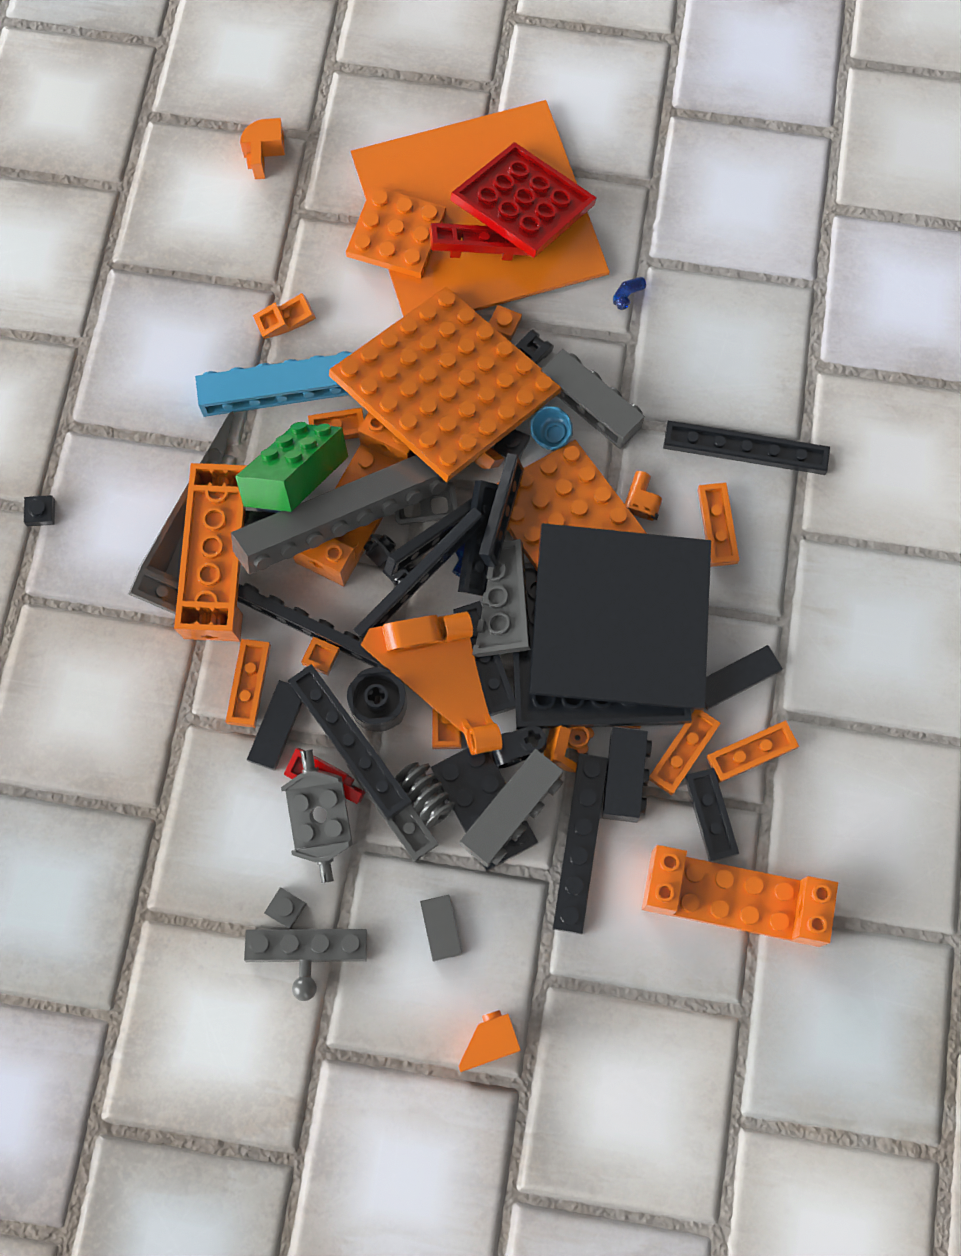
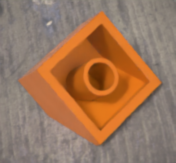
(490, 1041)

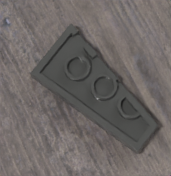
(505, 606)

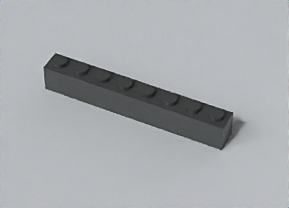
(335, 513)

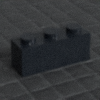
(626, 775)

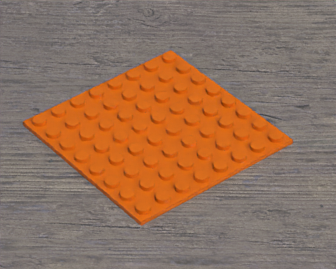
(443, 158)

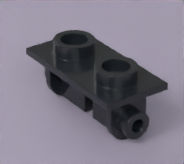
(378, 553)

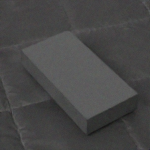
(441, 928)

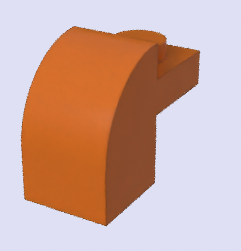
(262, 140)

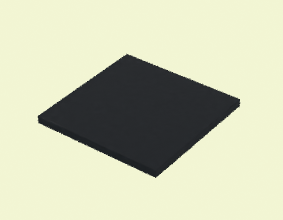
(621, 617)

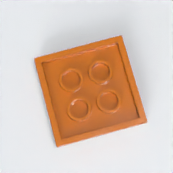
(395, 231)

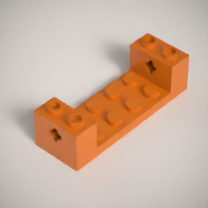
(340, 555)
(208, 565)
(740, 898)

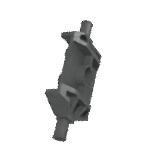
(313, 839)

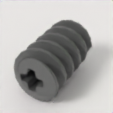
(424, 793)

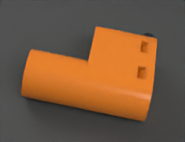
(639, 501)

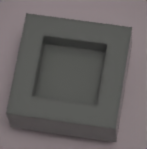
(285, 908)

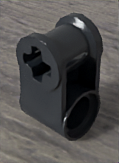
(517, 746)

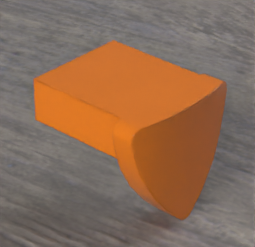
(556, 748)

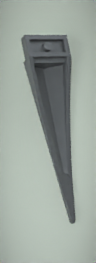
(160, 569)

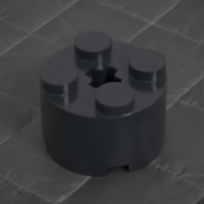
(362, 695)

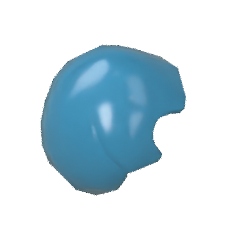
(551, 428)

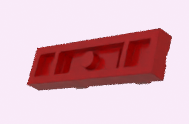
(474, 240)

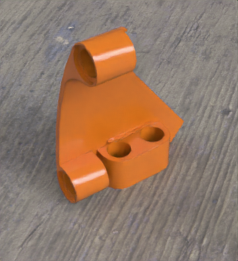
(438, 665)

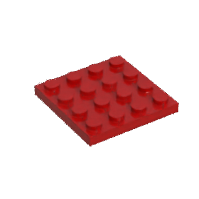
(523, 199)

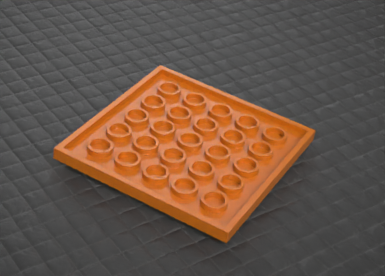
(445, 383)

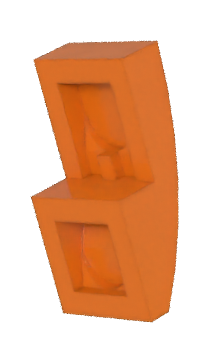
(281, 319)

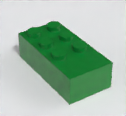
(292, 467)

